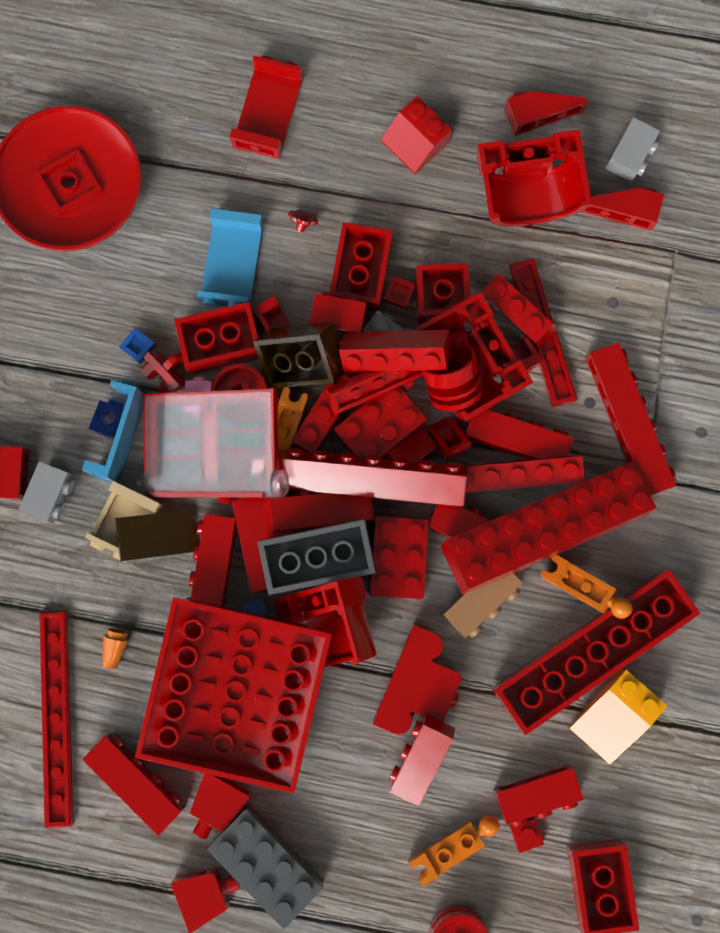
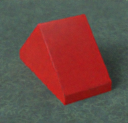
(449, 438)

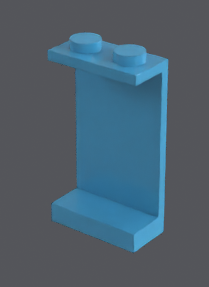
(231, 258)
(124, 434)

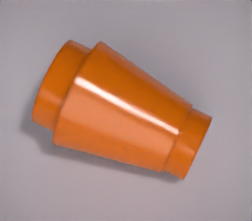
(113, 647)

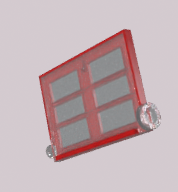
(212, 444)

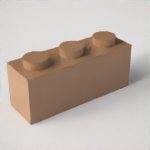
(481, 603)

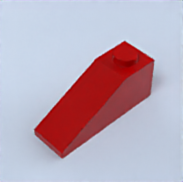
(538, 109)
(632, 207)

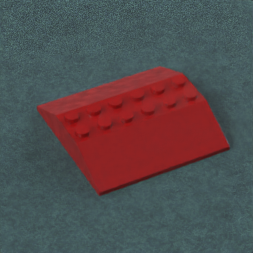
(233, 694)

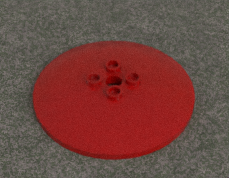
(60, 146)

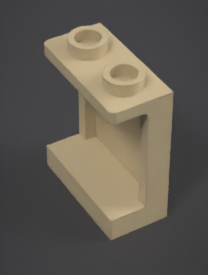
(121, 503)

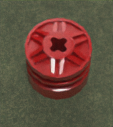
(459, 384)

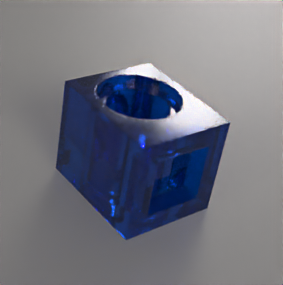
(98, 425)

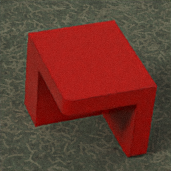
(270, 315)
(527, 354)

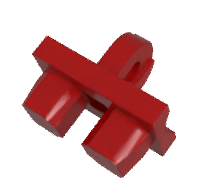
(157, 364)

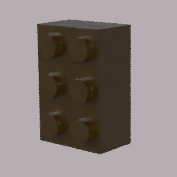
(300, 355)

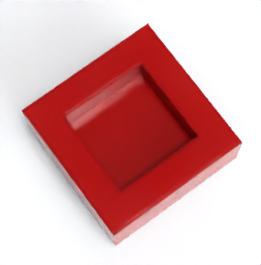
(399, 292)
(527, 835)

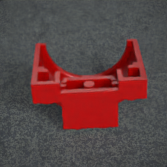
(527, 185)
(491, 351)
(336, 610)

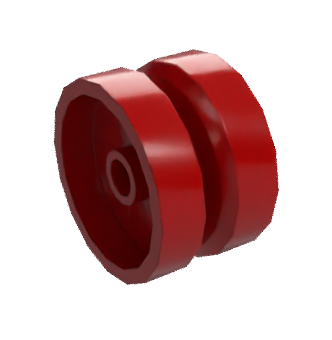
(238, 378)
(457, 920)

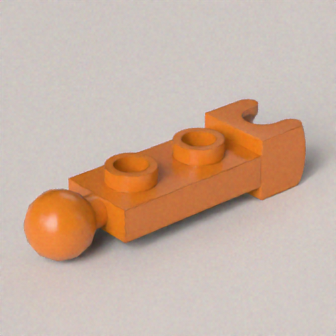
(289, 417)
(587, 588)
(453, 848)

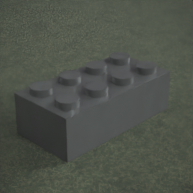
(316, 556)
(266, 866)

